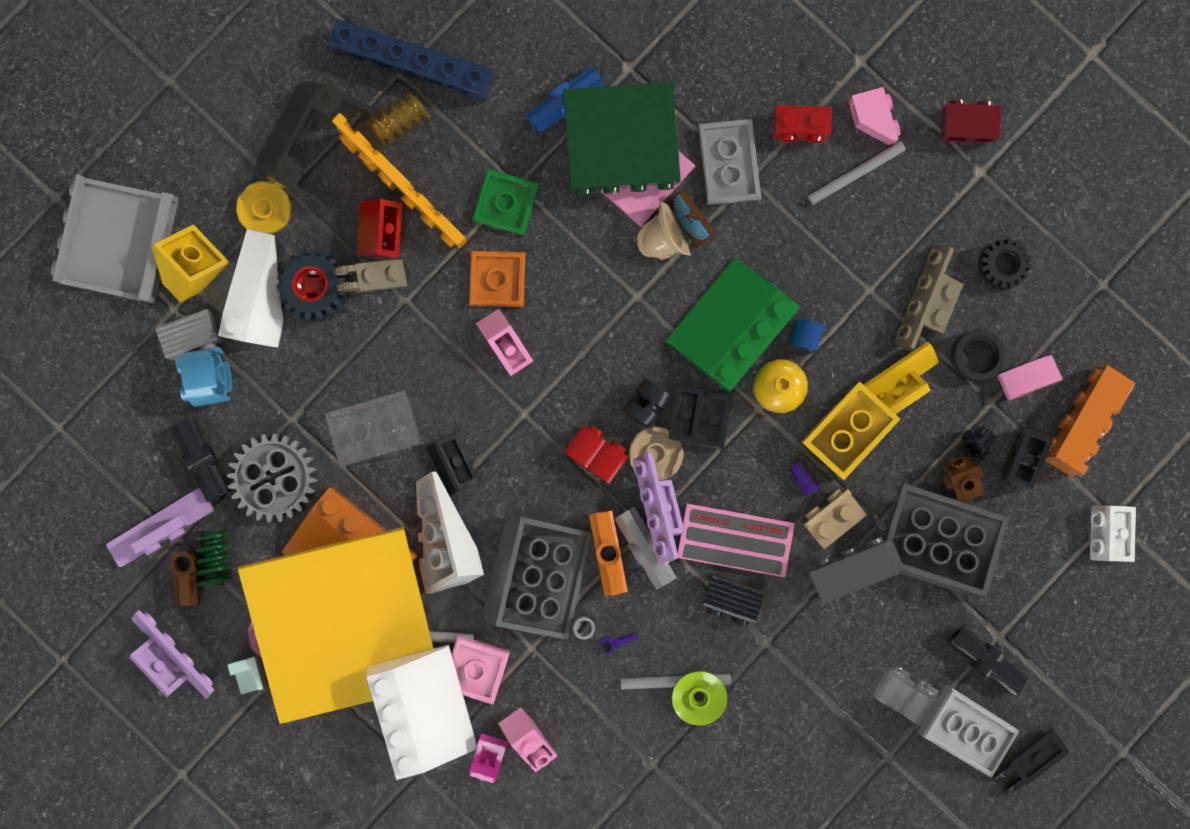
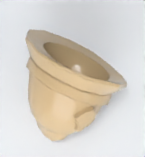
(662, 236)

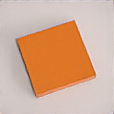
(497, 279)

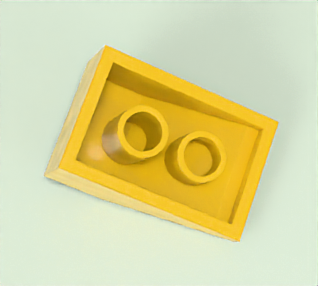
(850, 430)

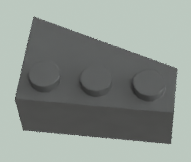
(856, 569)

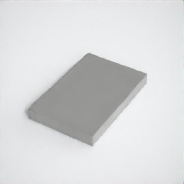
(729, 162)

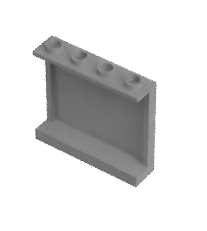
(112, 239)

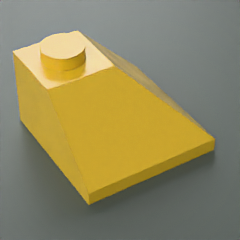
(187, 262)

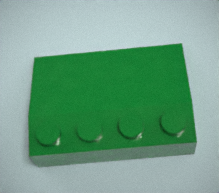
(732, 324)

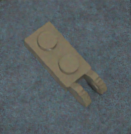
(373, 276)

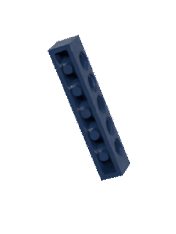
(411, 60)

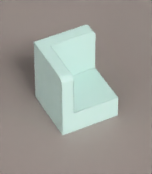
(249, 674)

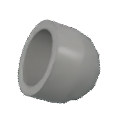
(586, 631)

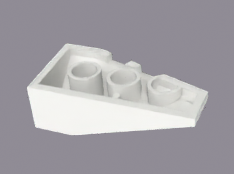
(253, 302)
(448, 549)

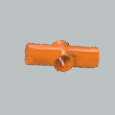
(610, 570)

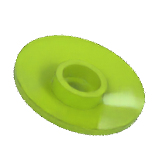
(704, 710)

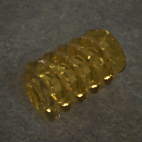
(398, 118)

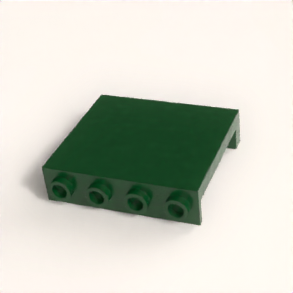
(621, 138)

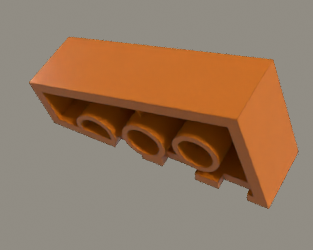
(1088, 420)

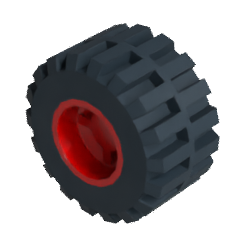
(310, 286)

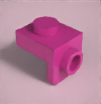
(488, 758)

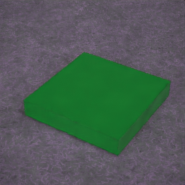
(505, 202)

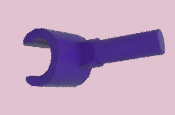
(618, 641)

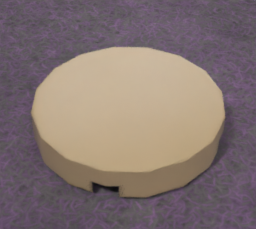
(665, 452)

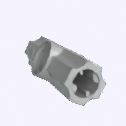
(642, 547)

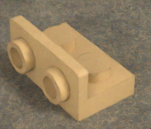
(834, 518)

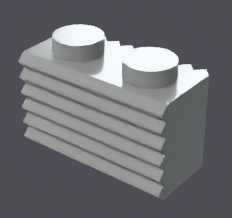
(188, 334)

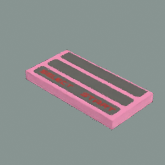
(736, 540)

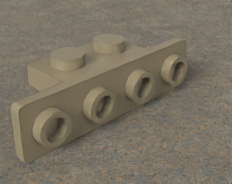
(932, 299)

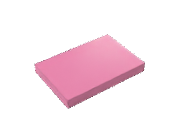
(644, 204)

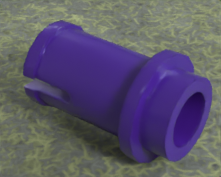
(804, 478)

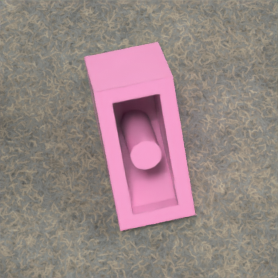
(504, 342)

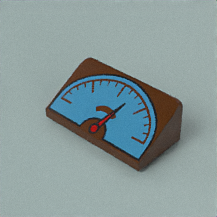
(691, 219)

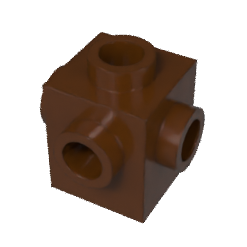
(963, 479)

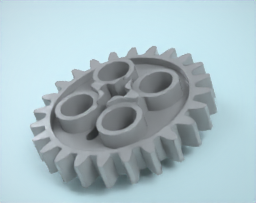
(283, 500)

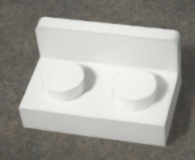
(1113, 533)

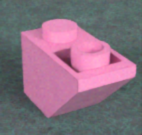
(873, 115)
(527, 739)

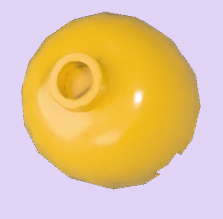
(780, 386)

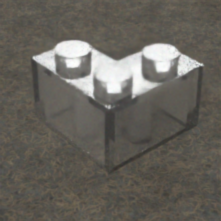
(904, 695)

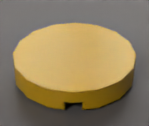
(264, 207)

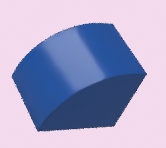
(805, 335)

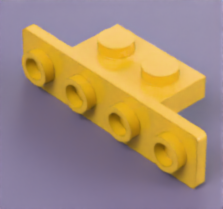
(902, 382)

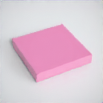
(479, 668)

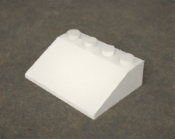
(421, 711)

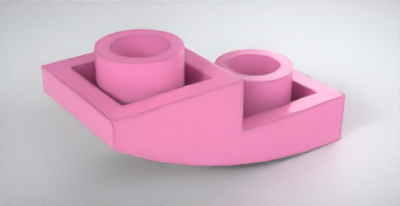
(1029, 377)

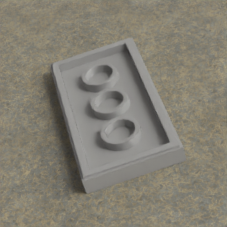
(968, 731)

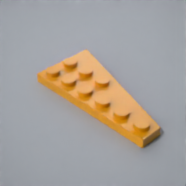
(394, 179)

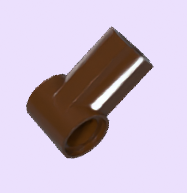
(185, 581)

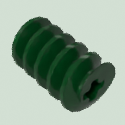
(213, 557)

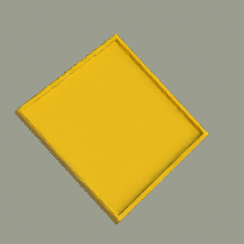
(332, 616)

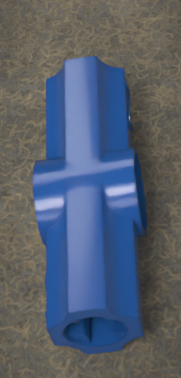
(552, 109)

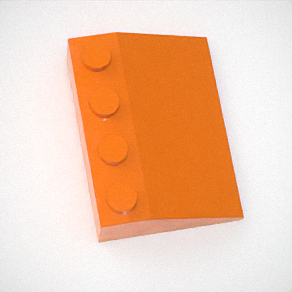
(331, 522)

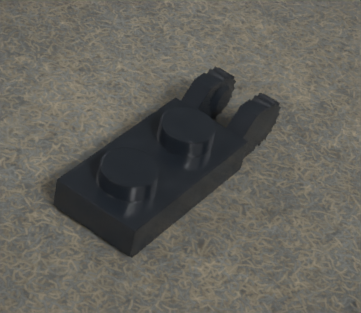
(1032, 761)

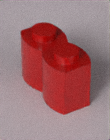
(596, 454)

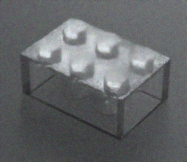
(373, 429)

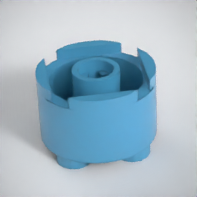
(204, 377)

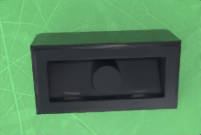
(452, 464)

